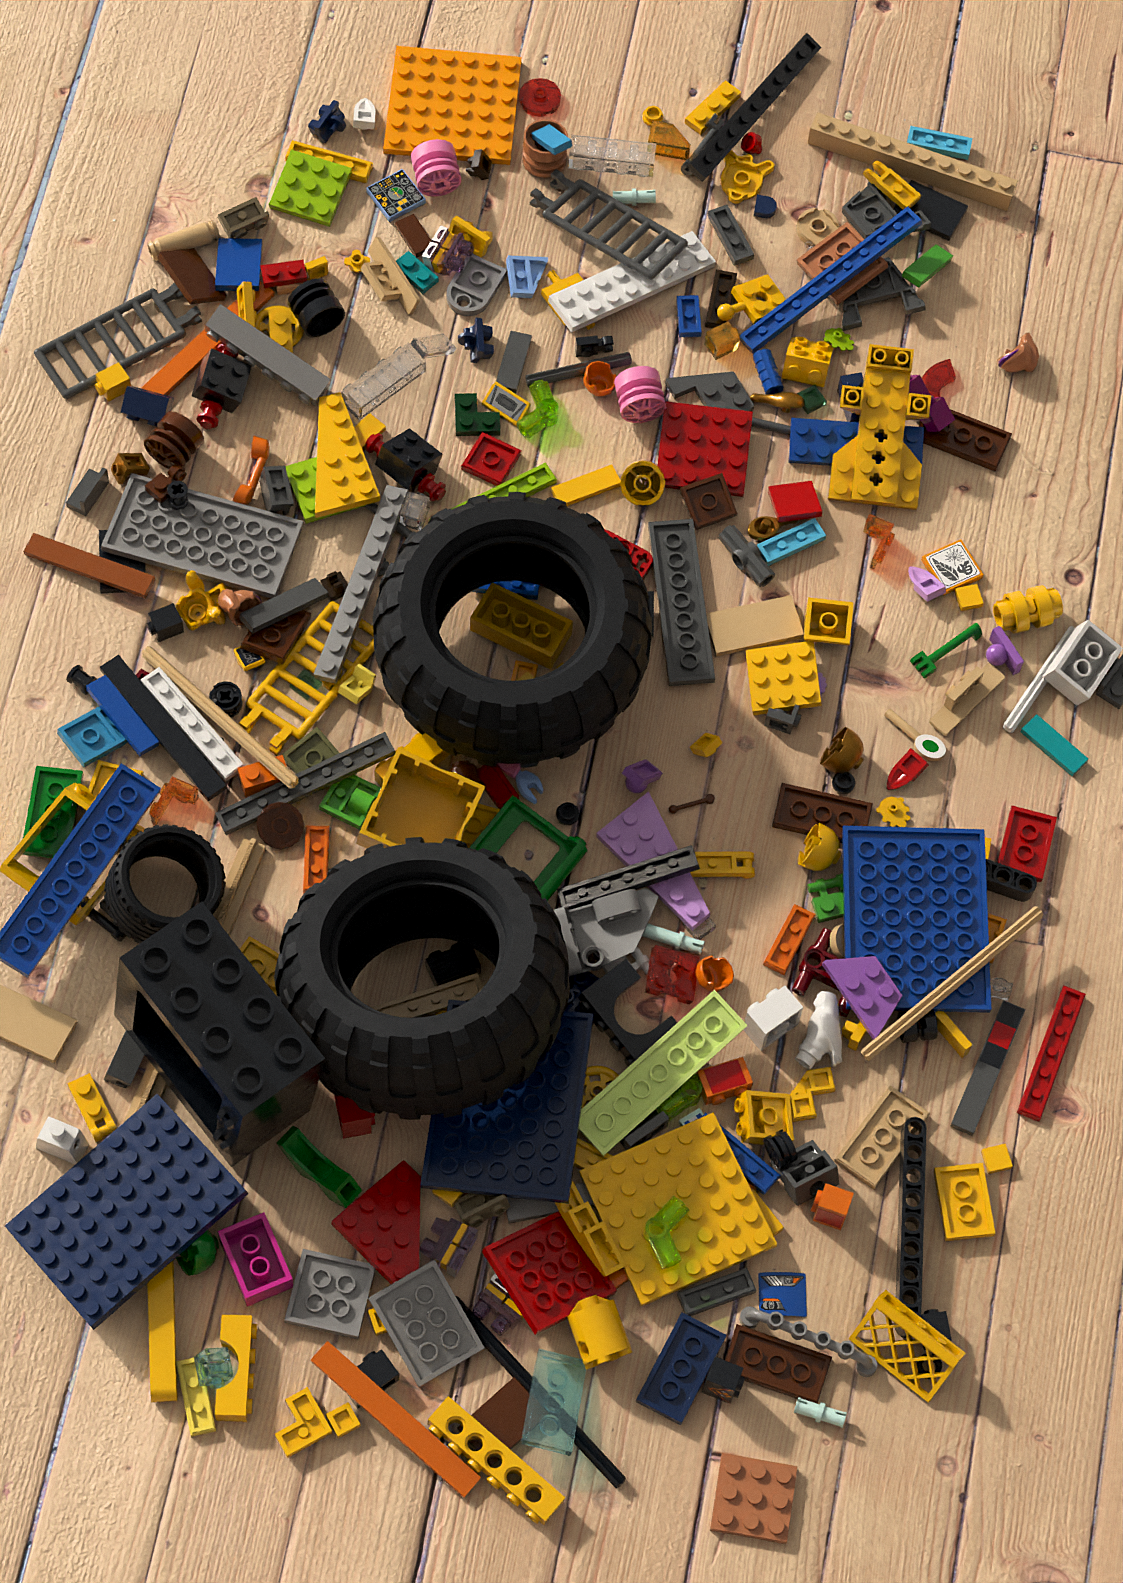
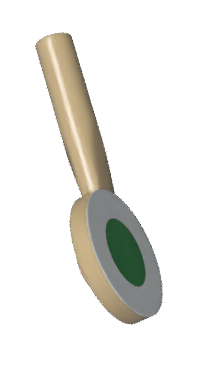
(925, 745)

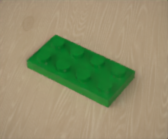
(46, 787)

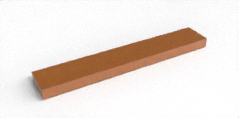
(89, 565)

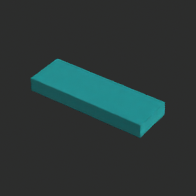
(1054, 745)

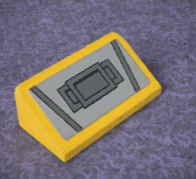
(507, 403)

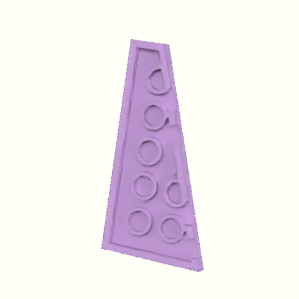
(642, 835)

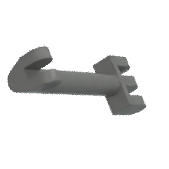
(714, 128)

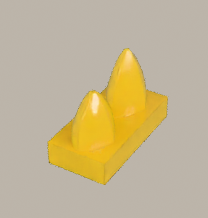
(479, 238)

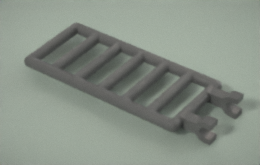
(571, 188)
(178, 324)

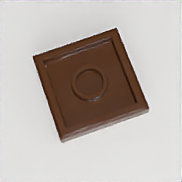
(708, 501)

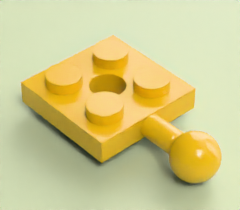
(746, 297)

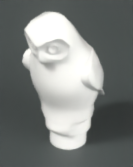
(823, 1033)

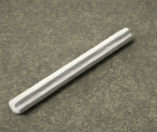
(1034, 688)

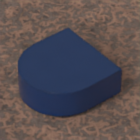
(765, 207)

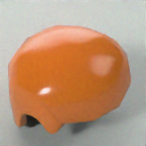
(599, 379)
(714, 973)

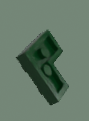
(472, 423)

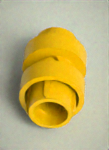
(1037, 607)

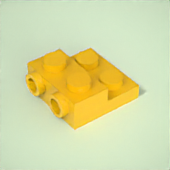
(762, 1115)

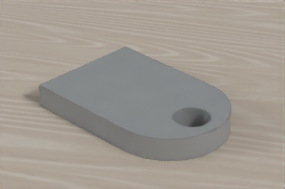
(475, 285)

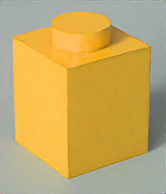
(112, 382)

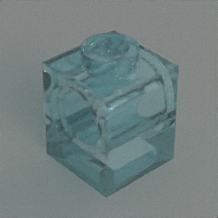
(213, 1367)

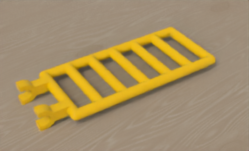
(288, 730)

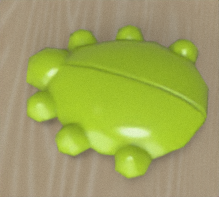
(839, 339)

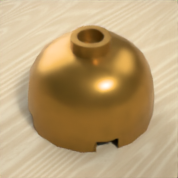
(844, 752)

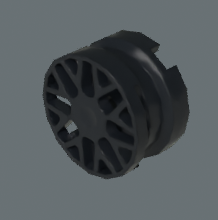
(227, 697)
(780, 1149)

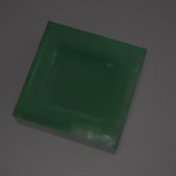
(812, 398)
(309, 679)

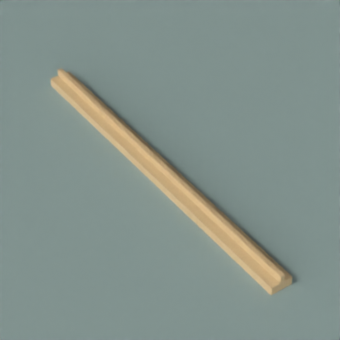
(236, 889)

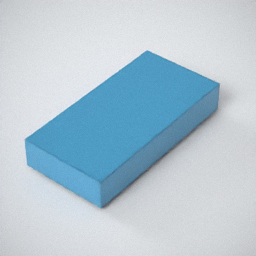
(551, 139)

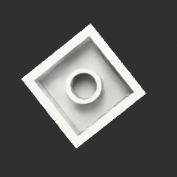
(772, 1017)

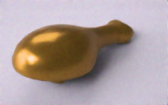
(784, 400)
(765, 527)

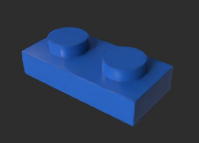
(688, 316)

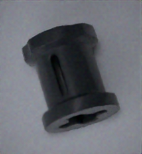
(176, 494)
(80, 678)

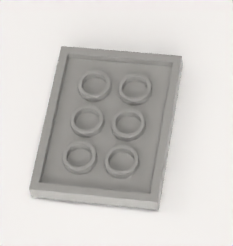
(426, 1323)

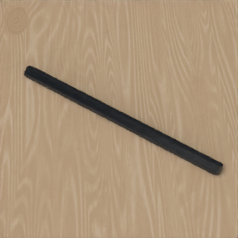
(516, 1370)

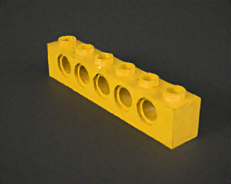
(451, 1412)

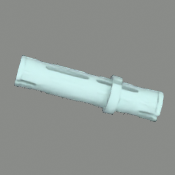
(678, 940)

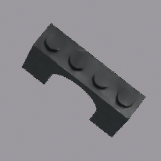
(600, 1001)

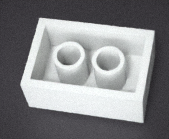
(1082, 662)

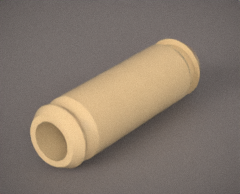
(184, 239)

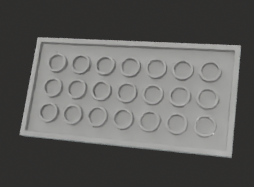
(210, 536)

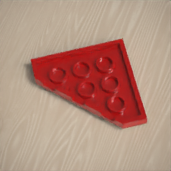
(386, 1223)

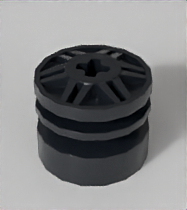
(316, 307)

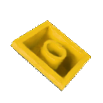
(828, 621)

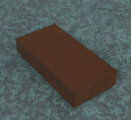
(413, 234)

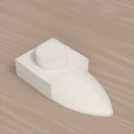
(364, 115)

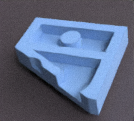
(524, 274)

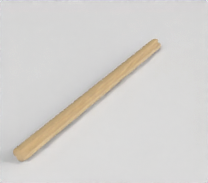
(222, 718)
(951, 983)

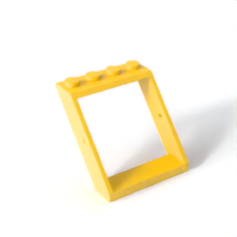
(26, 878)

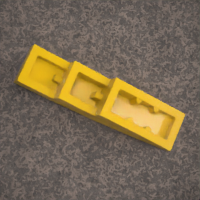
(590, 1233)

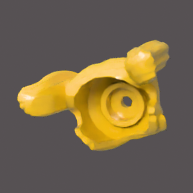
(198, 602)

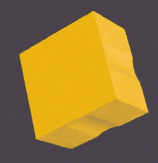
(419, 803)

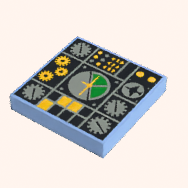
(395, 195)

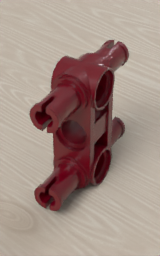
(808, 972)

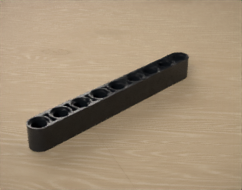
(911, 1214)

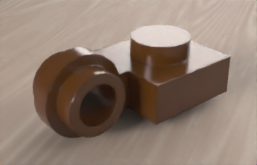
(158, 486)

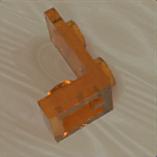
(881, 529)
(181, 790)

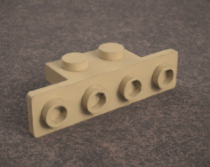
(388, 278)
(965, 697)

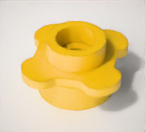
(356, 266)

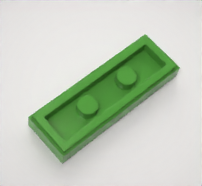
(927, 265)

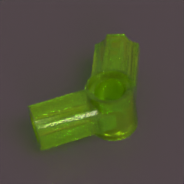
(538, 418)
(681, 1099)
(663, 1244)

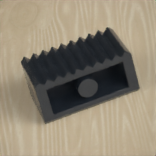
(452, 964)

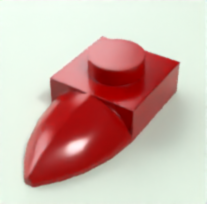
(906, 769)

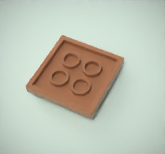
(831, 250)
(753, 1498)

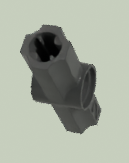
(746, 555)

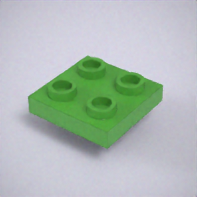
(350, 800)

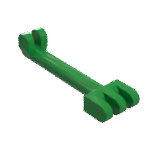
(928, 661)

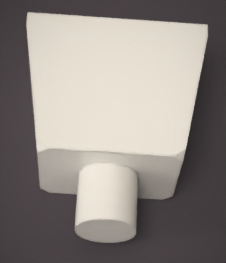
(59, 1140)

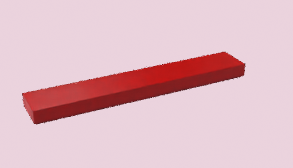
(1051, 1053)

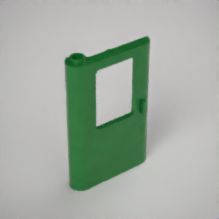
(508, 820)

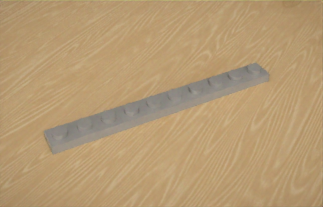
(360, 585)

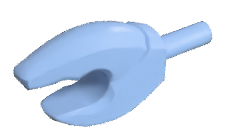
(527, 780)

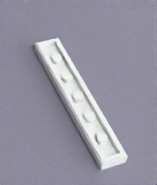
(192, 724)

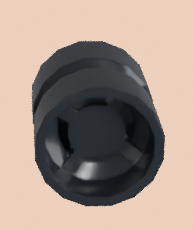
(927, 1032)

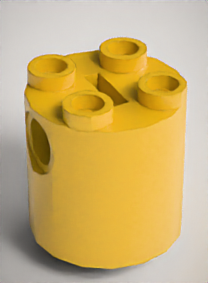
(598, 1331)

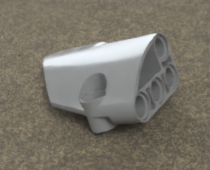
(605, 927)

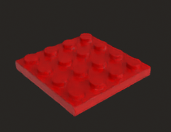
(704, 443)
(546, 1271)

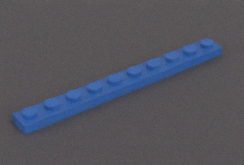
(830, 280)

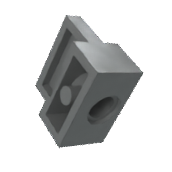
(808, 1173)

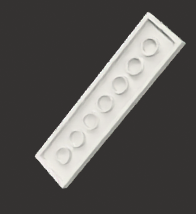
(623, 287)

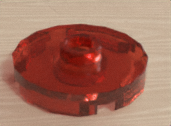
(540, 105)

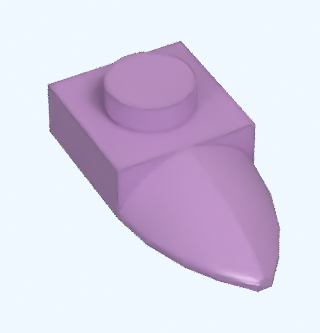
(926, 584)

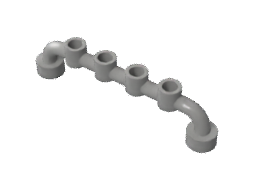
(865, 1366)

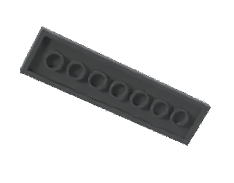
(681, 602)

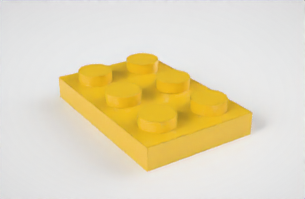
(964, 1202)

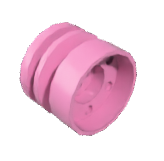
(436, 167)
(640, 394)

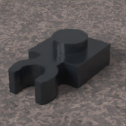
(591, 345)

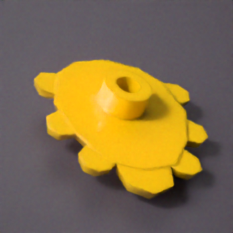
(894, 811)

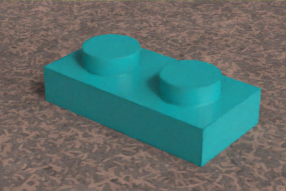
(417, 273)

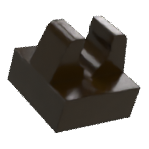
(480, 165)
(335, 585)

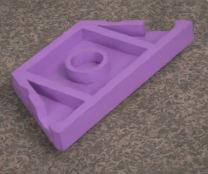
(866, 990)

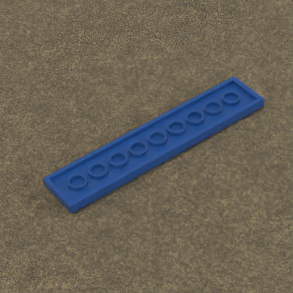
(75, 869)

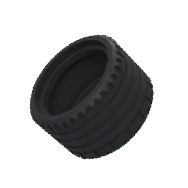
(169, 842)

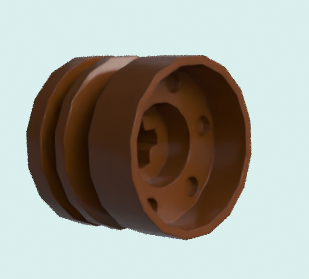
(173, 440)

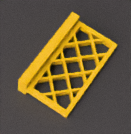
(920, 1331)

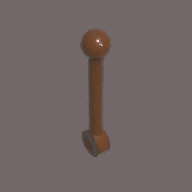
(709, 800)

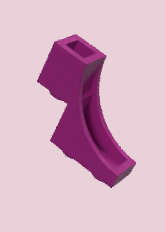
(939, 414)

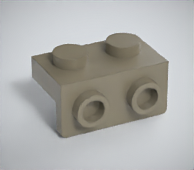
(243, 218)
(477, 1208)

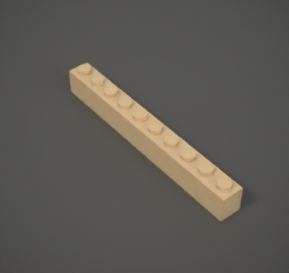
(912, 161)

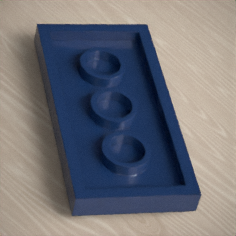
(681, 1368)

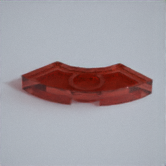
(938, 376)

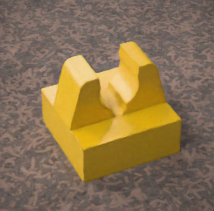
(853, 1033)

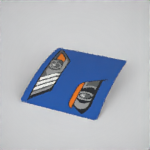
(783, 1293)

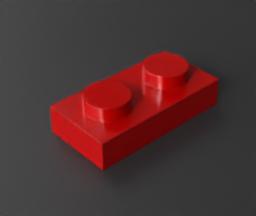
(283, 273)

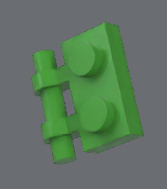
(827, 905)

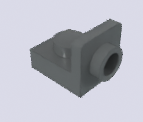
(781, 721)

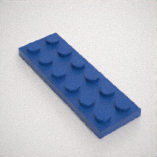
(817, 440)

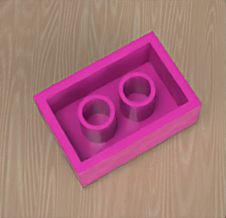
(255, 1259)

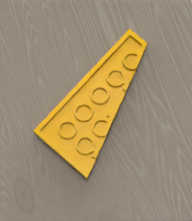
(342, 469)

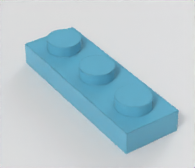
(940, 142)
(791, 541)

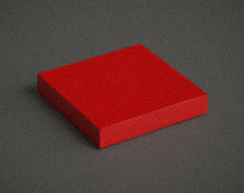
(491, 459)
(795, 501)

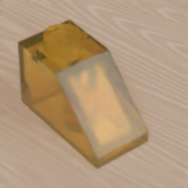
(669, 141)

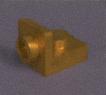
(129, 463)

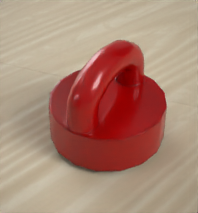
(752, 143)

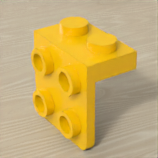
(807, 361)

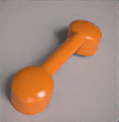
(260, 452)

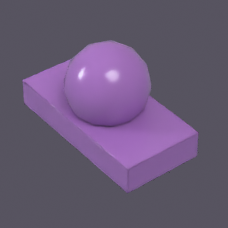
(1003, 651)
(640, 775)

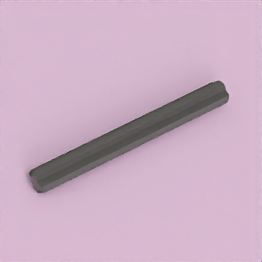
(577, 369)

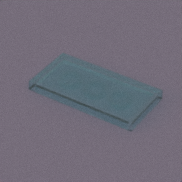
(554, 1402)

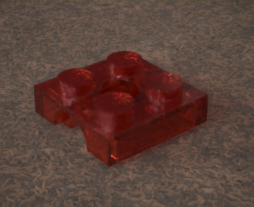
(685, 969)

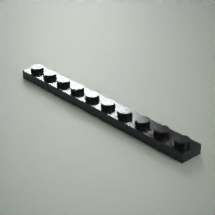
(754, 107)

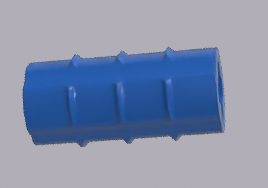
(768, 371)

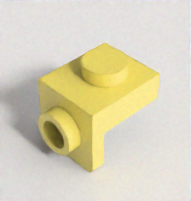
(358, 685)

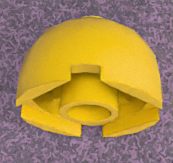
(638, 492)
(820, 849)

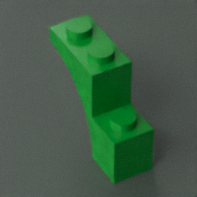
(313, 1165)

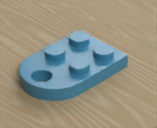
(91, 736)

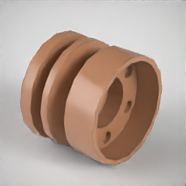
(538, 159)

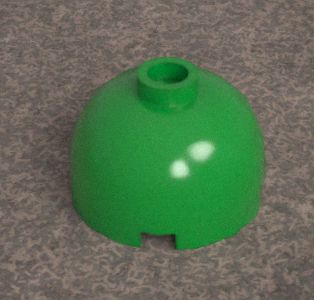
(199, 1254)

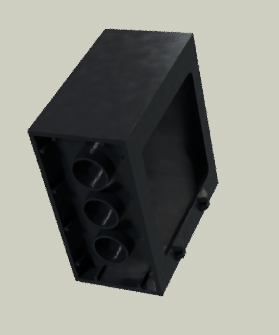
(217, 1033)

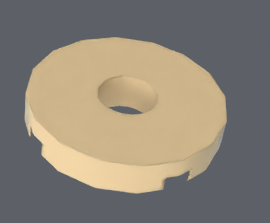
(812, 217)

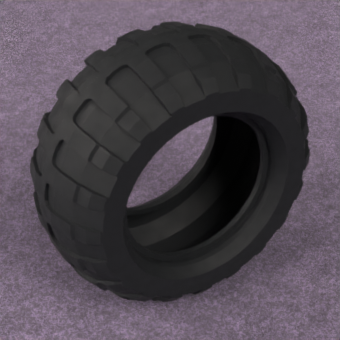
(512, 542)
(413, 895)

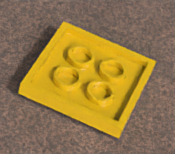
(783, 677)

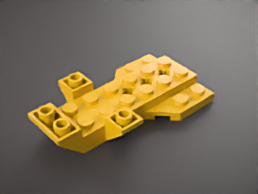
(882, 409)

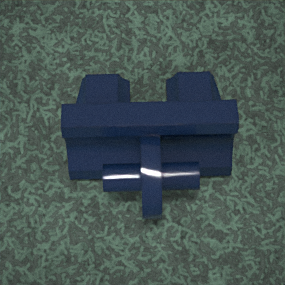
(330, 121)
(473, 340)

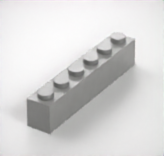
(267, 355)

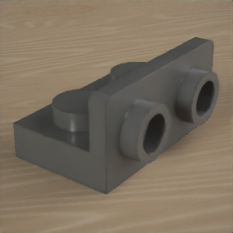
(1112, 684)

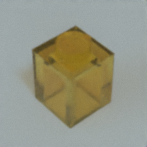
(722, 340)

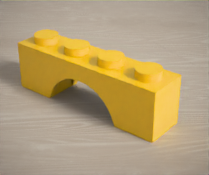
(233, 1399)

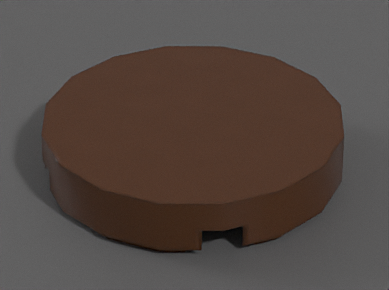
(280, 825)

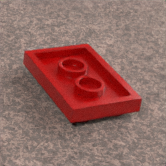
(1027, 841)

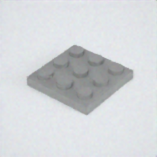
(330, 1294)

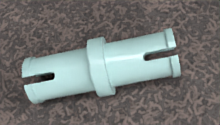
(635, 197)
(820, 1412)

